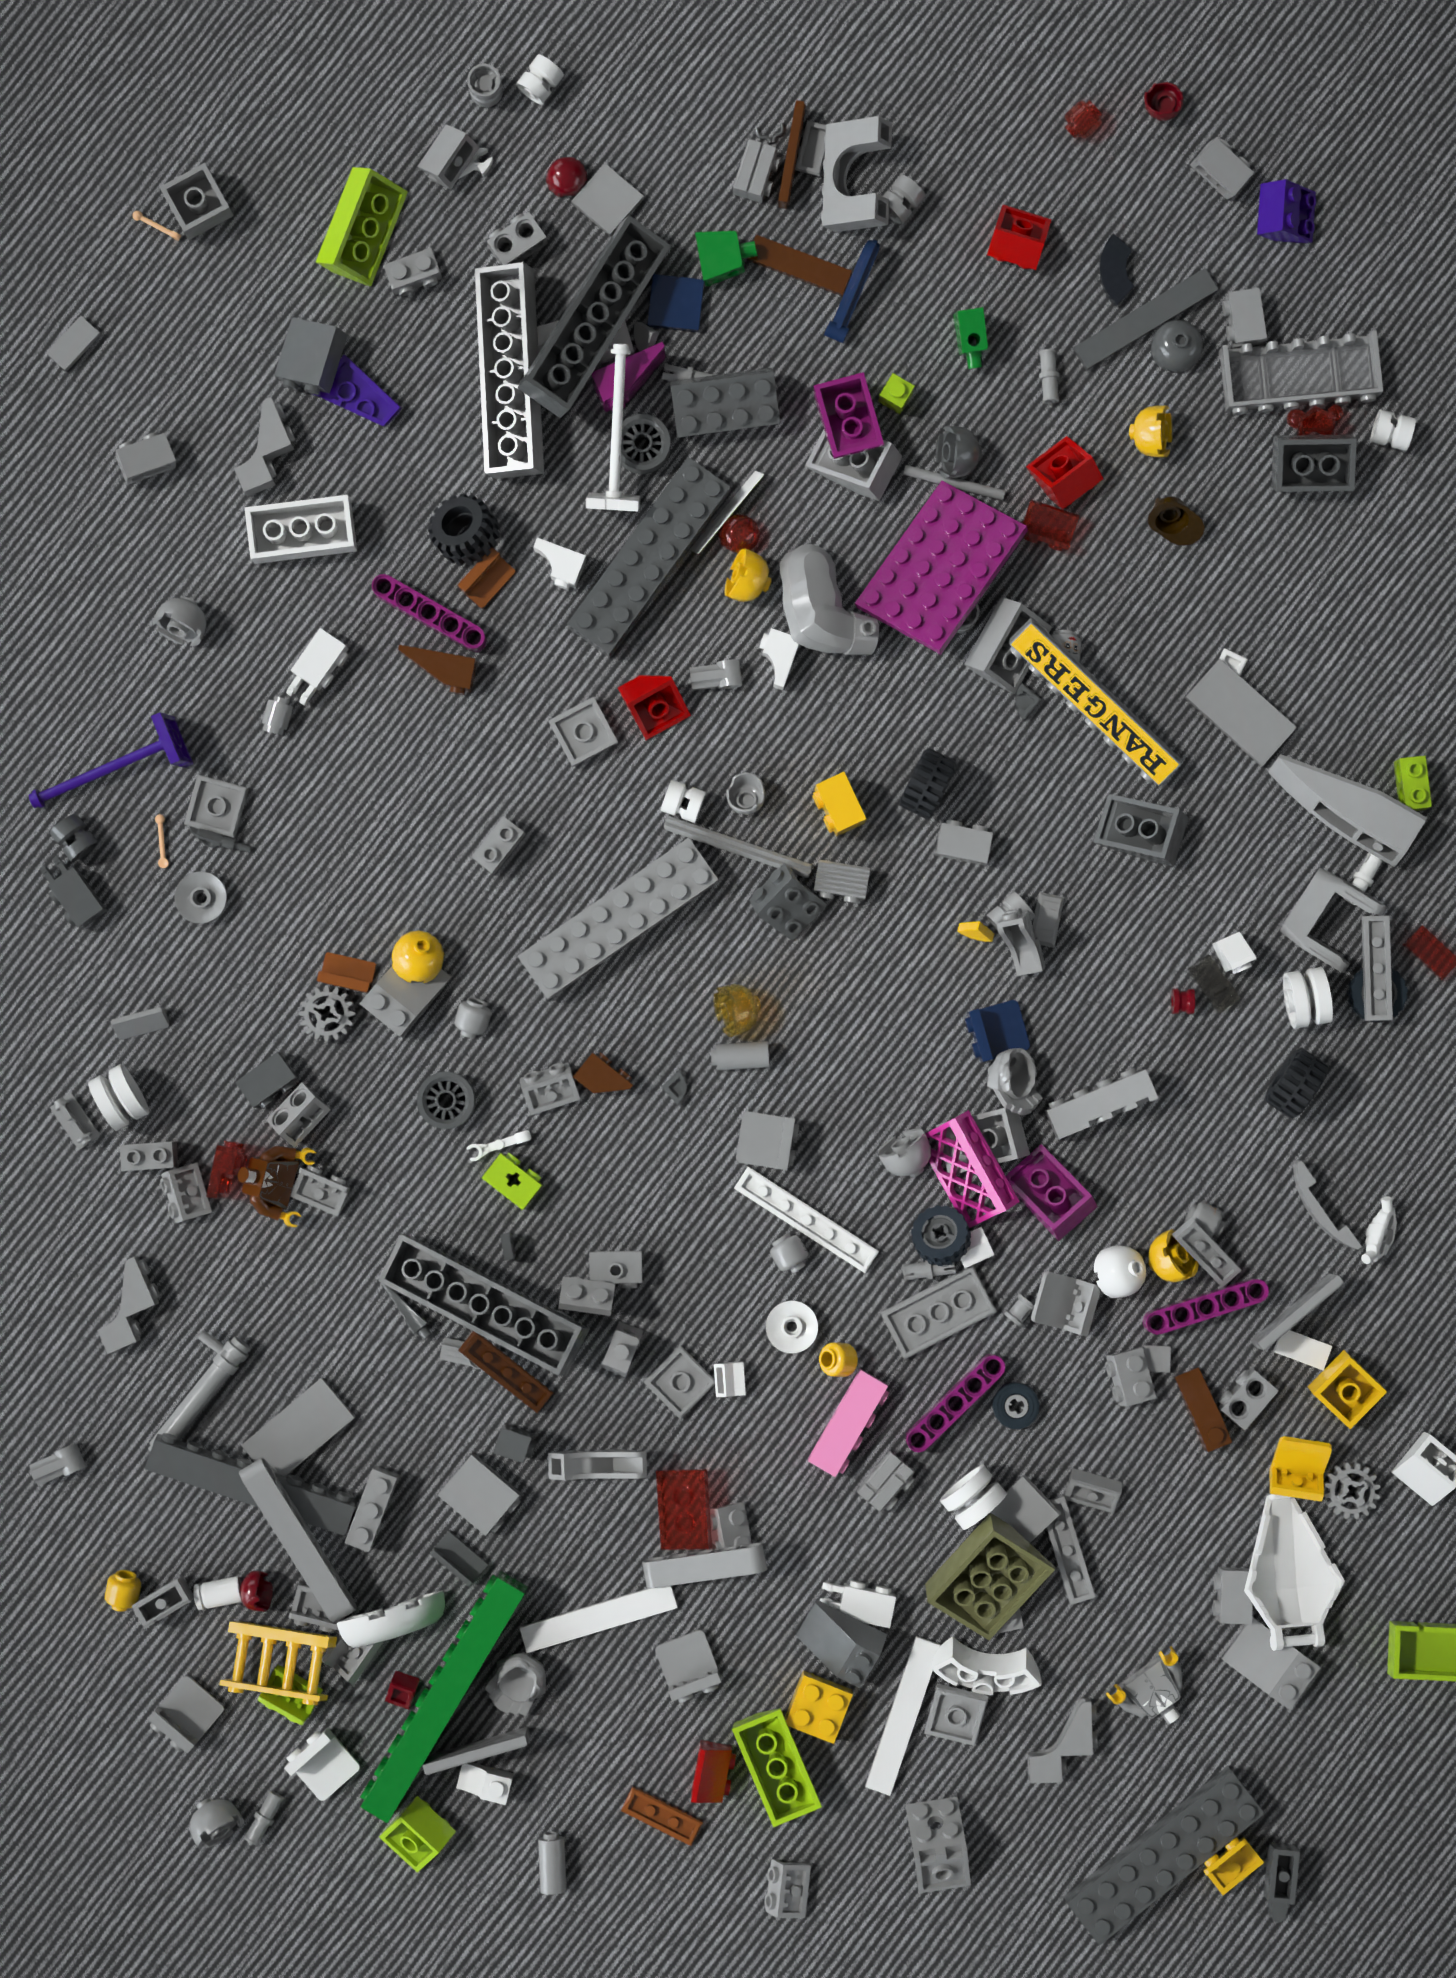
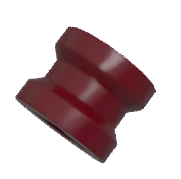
(1182, 1001)

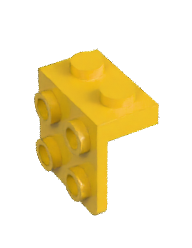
(1299, 1468)
(1232, 1865)

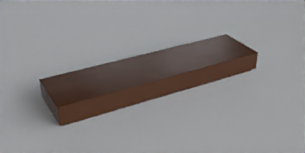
(792, 154)
(801, 266)
(505, 1371)

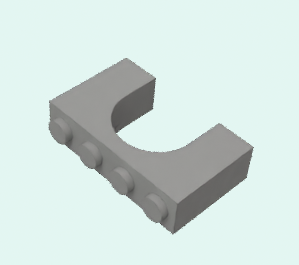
(843, 144)

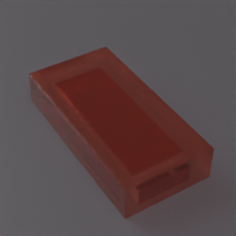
(1431, 952)

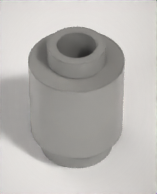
(277, 715)

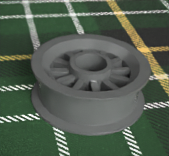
(654, 424)
(424, 1108)

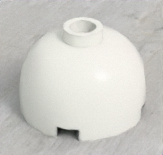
(1120, 1271)

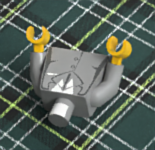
(1152, 1689)

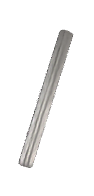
(736, 846)

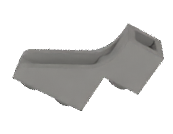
(272, 442)
(1019, 936)
(137, 1296)
(597, 1464)
(1074, 1740)

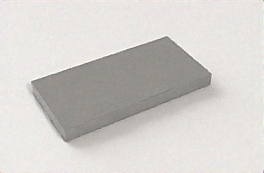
(1240, 712)
(1297, 1311)
(938, 1312)
(300, 1428)
(476, 1750)

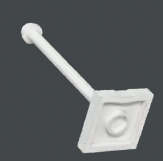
(613, 498)

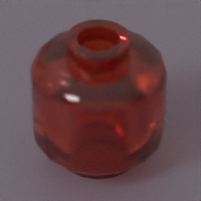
(1083, 119)

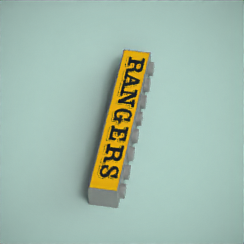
(1094, 701)

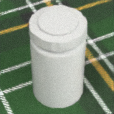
(217, 1593)

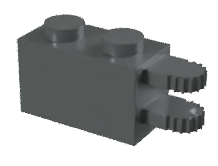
(73, 894)
(1281, 1879)

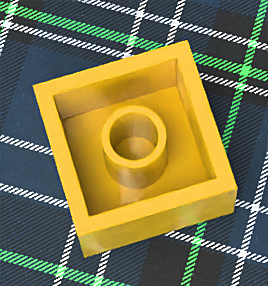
(839, 804)
(1347, 1389)
(818, 1707)

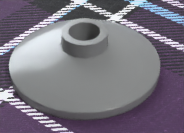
(187, 897)

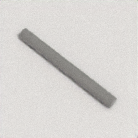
(955, 482)

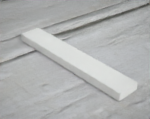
(806, 1219)
(597, 1617)
(902, 1716)

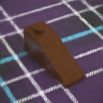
(448, 669)
(1202, 1410)

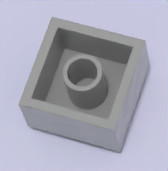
(196, 201)

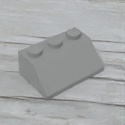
(992, 653)

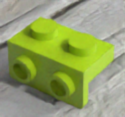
(287, 1706)

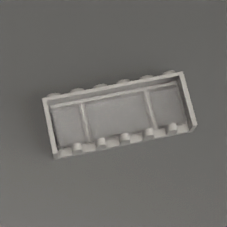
(1301, 373)

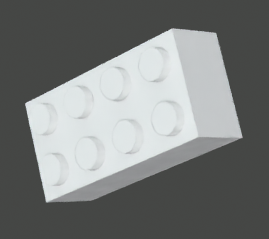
(300, 529)

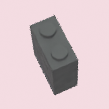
(310, 356)

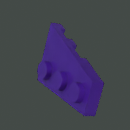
(360, 394)

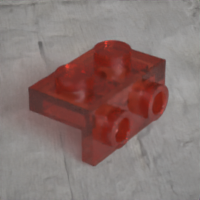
(1049, 525)

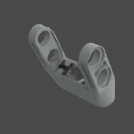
(1311, 907)

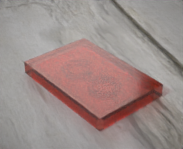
(684, 1509)

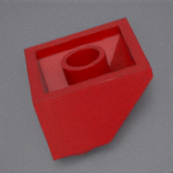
(654, 703)

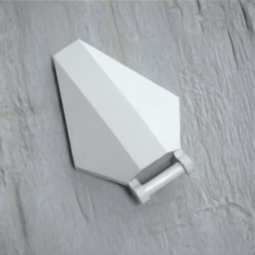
(1291, 1574)

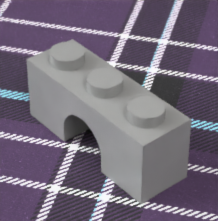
(371, 1508)

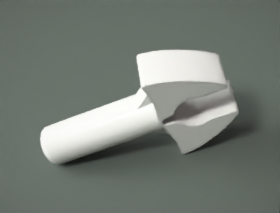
(477, 166)

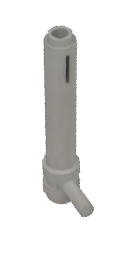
(224, 1364)

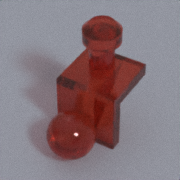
(1315, 420)

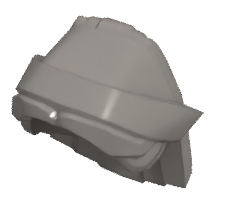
(1014, 1081)
(517, 1683)

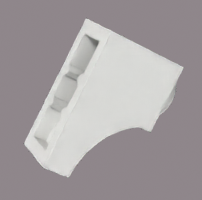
(565, 563)
(780, 651)
(485, 1782)

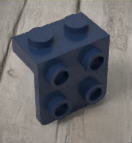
(996, 1030)

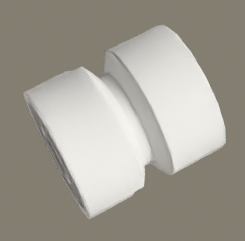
(538, 81)
(1392, 430)
(674, 797)

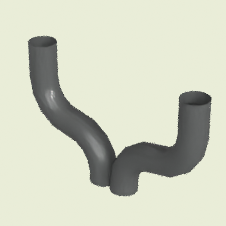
(773, 140)

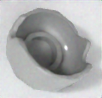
(746, 793)

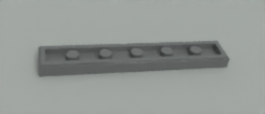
(1145, 319)

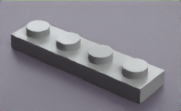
(1377, 968)
(1069, 1555)

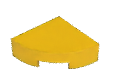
(976, 931)

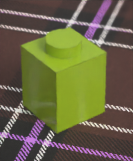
(896, 393)

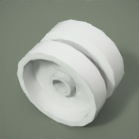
(1307, 997)
(118, 1097)
(973, 1497)

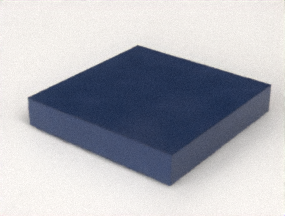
(675, 303)

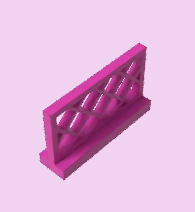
(981, 1162)

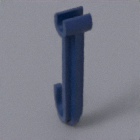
(838, 327)

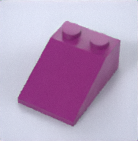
(637, 372)
(848, 415)
(1051, 1192)

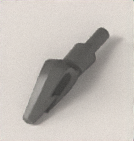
(214, 839)

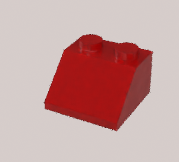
(1019, 237)
(1065, 472)
(711, 1772)

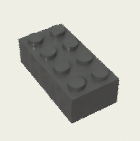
(725, 402)

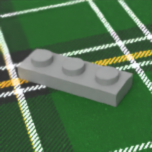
(1206, 1252)

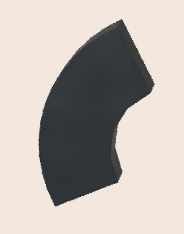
(1113, 270)

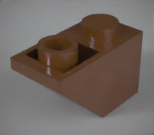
(600, 1077)

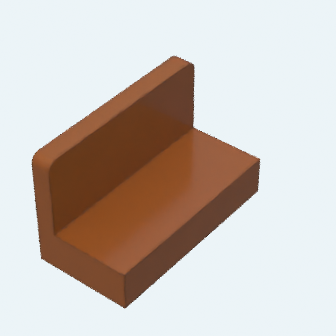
(486, 578)
(347, 972)

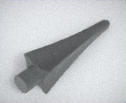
(413, 1319)

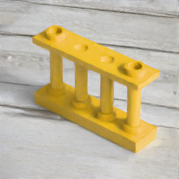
(269, 1637)

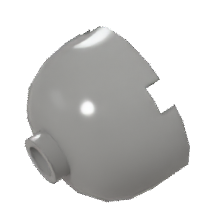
(181, 620)
(906, 1155)
(213, 1822)

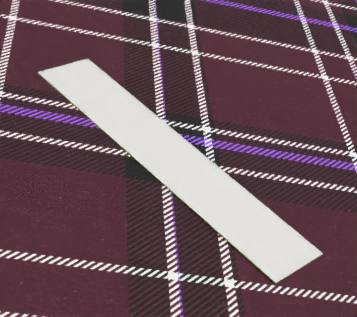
(726, 512)

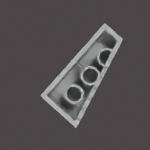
(1101, 1103)

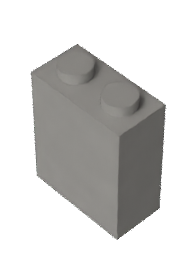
(480, 1495)

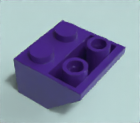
(1286, 212)

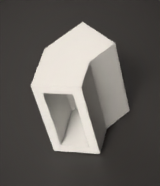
(978, 1250)
(729, 1379)

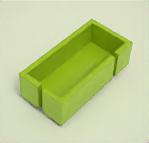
(1422, 1651)

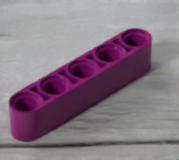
(422, 602)
(1218, 1308)
(949, 1415)

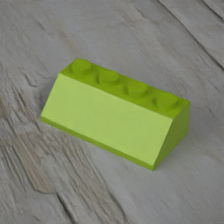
(361, 226)
(776, 1766)

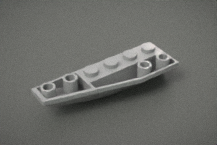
(1351, 809)

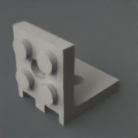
(938, 1853)

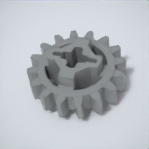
(321, 1025)
(1341, 1495)

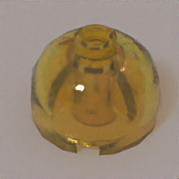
(737, 1008)

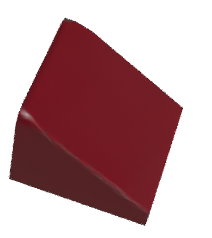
(402, 1690)

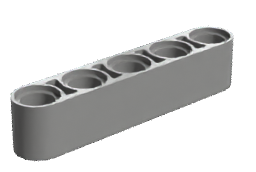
(704, 1565)

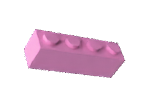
(848, 1422)

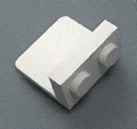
(322, 1764)

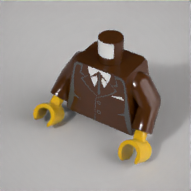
(271, 1181)

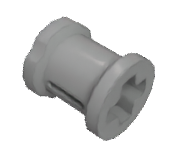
(1020, 1311)

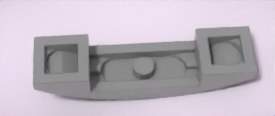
(1303, 1181)

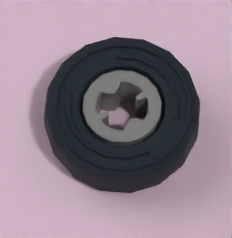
(1019, 1392)

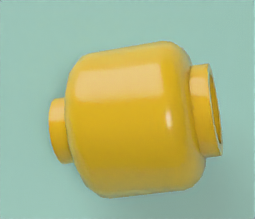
(838, 1359)
(122, 1590)

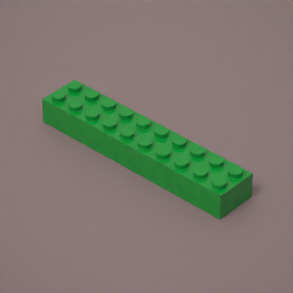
(441, 1701)

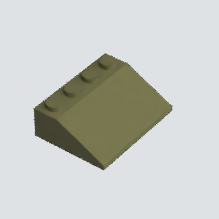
(988, 1577)

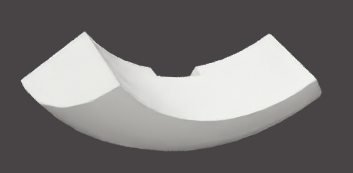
(395, 1622)
(985, 1671)

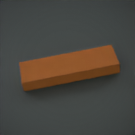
(661, 1815)

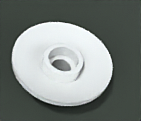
(787, 1340)

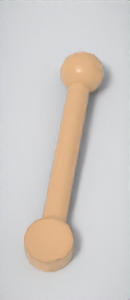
(137, 215)
(163, 862)

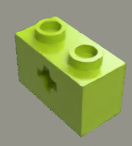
(518, 1194)

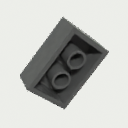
(1314, 463)

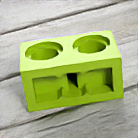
(1413, 782)

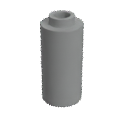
(740, 1055)
(552, 1863)

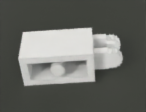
(317, 664)
(863, 1603)

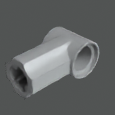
(723, 674)
(450, 1352)
(61, 1463)

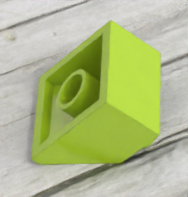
(417, 1834)

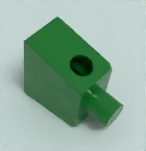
(722, 255)
(971, 323)

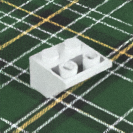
(1428, 1469)

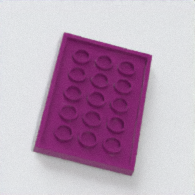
(941, 567)

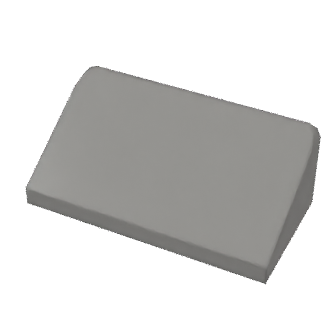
(140, 1023)
(1093, 1490)

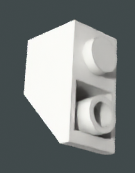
(1234, 953)

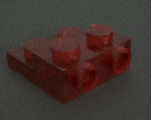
(227, 1160)

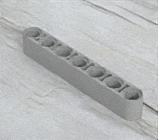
(297, 1540)

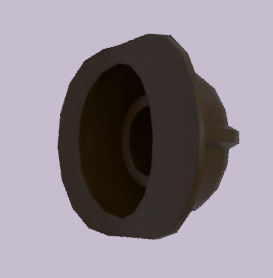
(1175, 521)

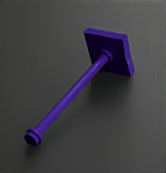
(169, 740)

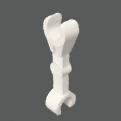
(500, 1144)

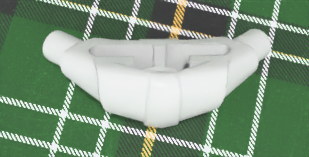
(1380, 1232)

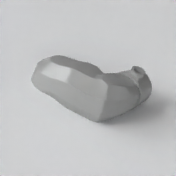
(815, 606)

